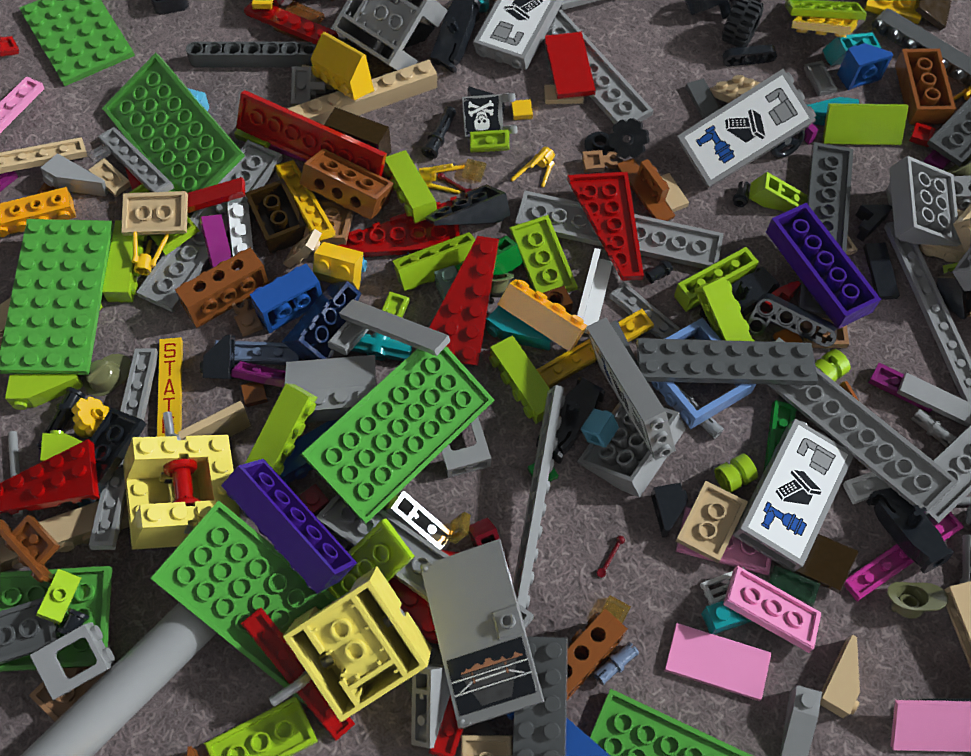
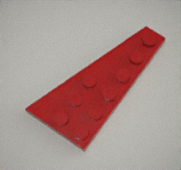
(610, 210)
(400, 235)
(467, 302)
(52, 482)

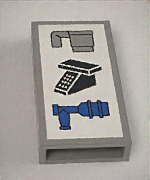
(515, 30)
(746, 128)
(631, 389)
(793, 495)

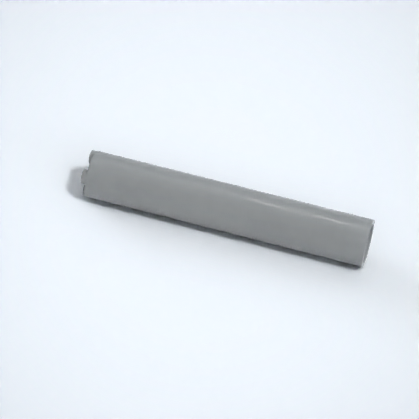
(125, 687)

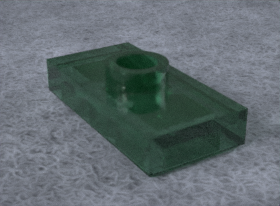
(794, 585)

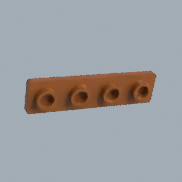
(648, 187)
(32, 546)

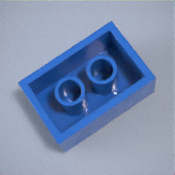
(286, 297)

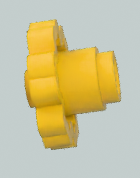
(88, 416)

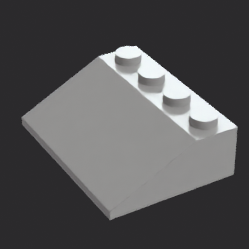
(923, 203)
(335, 381)
(626, 458)

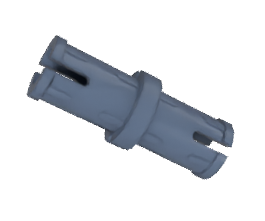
(615, 663)

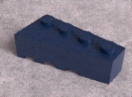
(321, 322)

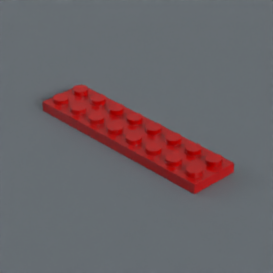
(302, 135)

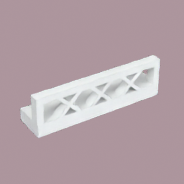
(594, 289)

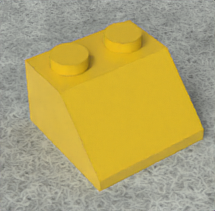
(338, 264)

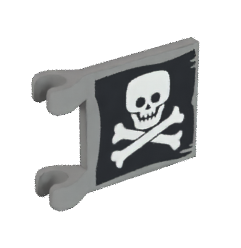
(486, 113)

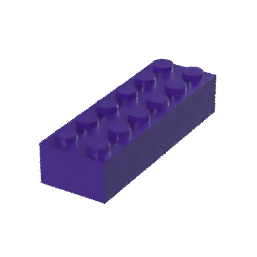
(822, 265)
(288, 525)

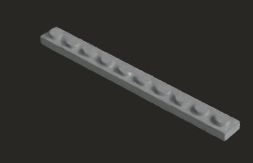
(934, 311)
(539, 488)
(113, 497)

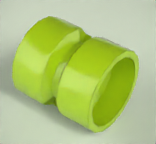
(833, 364)
(738, 472)

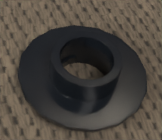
(590, 144)

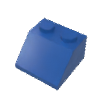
(863, 65)

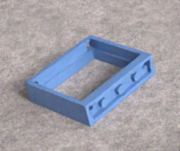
(676, 398)

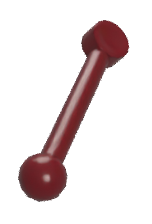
(441, 176)
(601, 573)

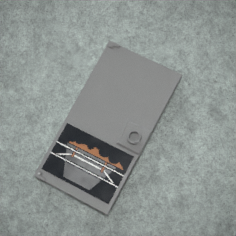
(481, 634)

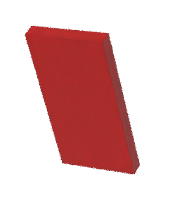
(569, 65)

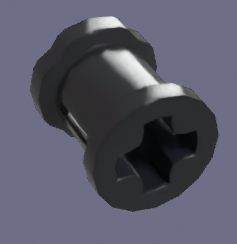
(73, 621)

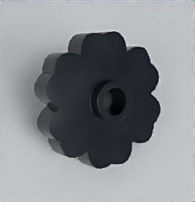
(620, 138)

